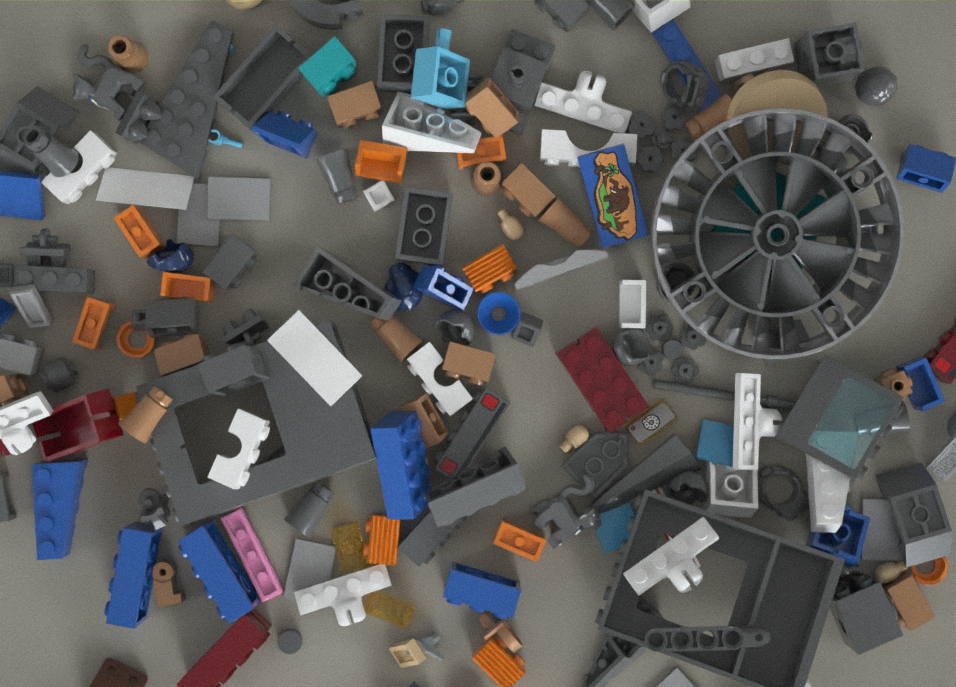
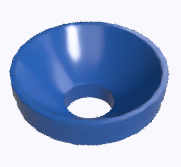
(502, 300)

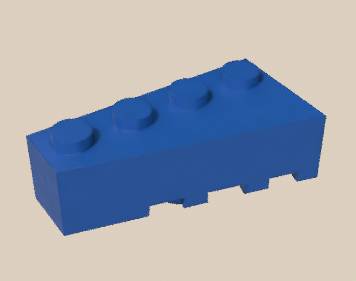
(55, 505)

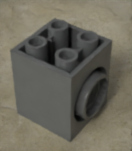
(830, 54)
(864, 613)

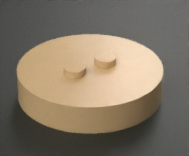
(773, 91)

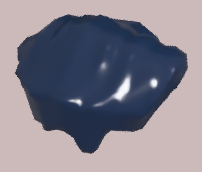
(173, 258)
(401, 285)

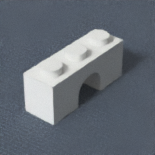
(753, 59)
(95, 156)
(449, 397)
(250, 430)

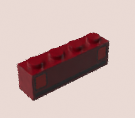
(943, 357)

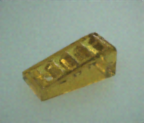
(395, 620)

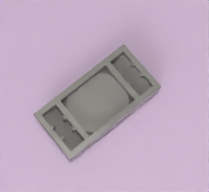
(559, 266)

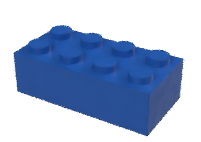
(401, 464)
(219, 571)
(133, 575)

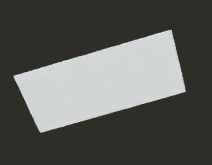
(145, 188)
(314, 358)

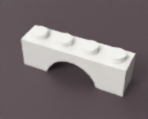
(557, 147)

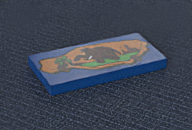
(612, 195)

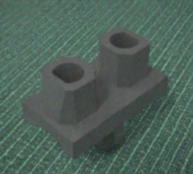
(47, 247)
(246, 333)
(154, 508)

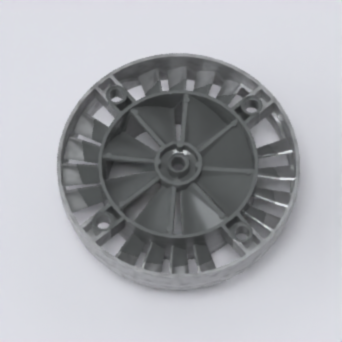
(825, 262)

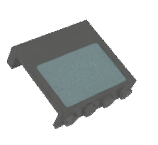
(841, 418)

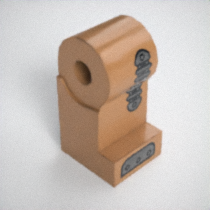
(166, 584)

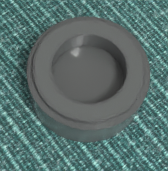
(290, 641)

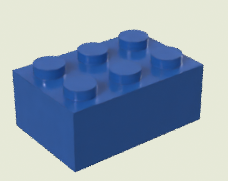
(482, 590)

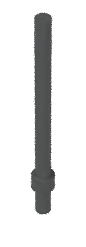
(768, 402)

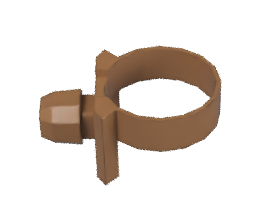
(502, 628)

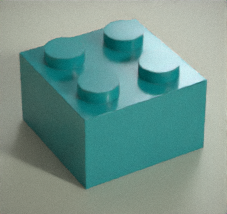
(329, 68)

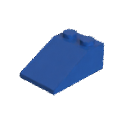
(286, 133)

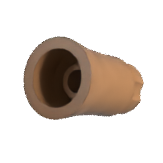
(128, 54)
(709, 118)
(484, 187)
(565, 222)
(397, 337)
(146, 414)

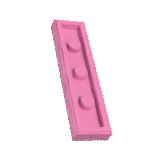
(252, 554)

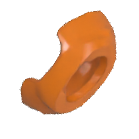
(124, 345)
(933, 577)

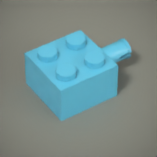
(440, 74)

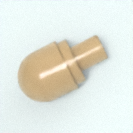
(510, 225)
(574, 438)
(889, 571)

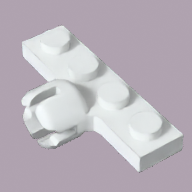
(584, 103)
(15, 421)
(750, 421)
(674, 560)
(344, 593)

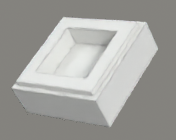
(379, 195)

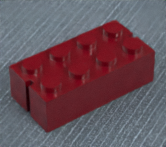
(602, 380)
(81, 423)
(230, 650)

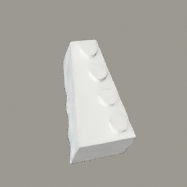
(826, 495)

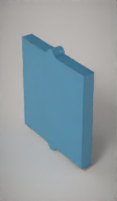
(716, 443)
(614, 527)

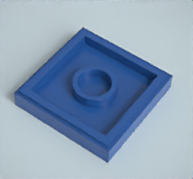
(21, 195)

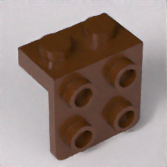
(118, 675)

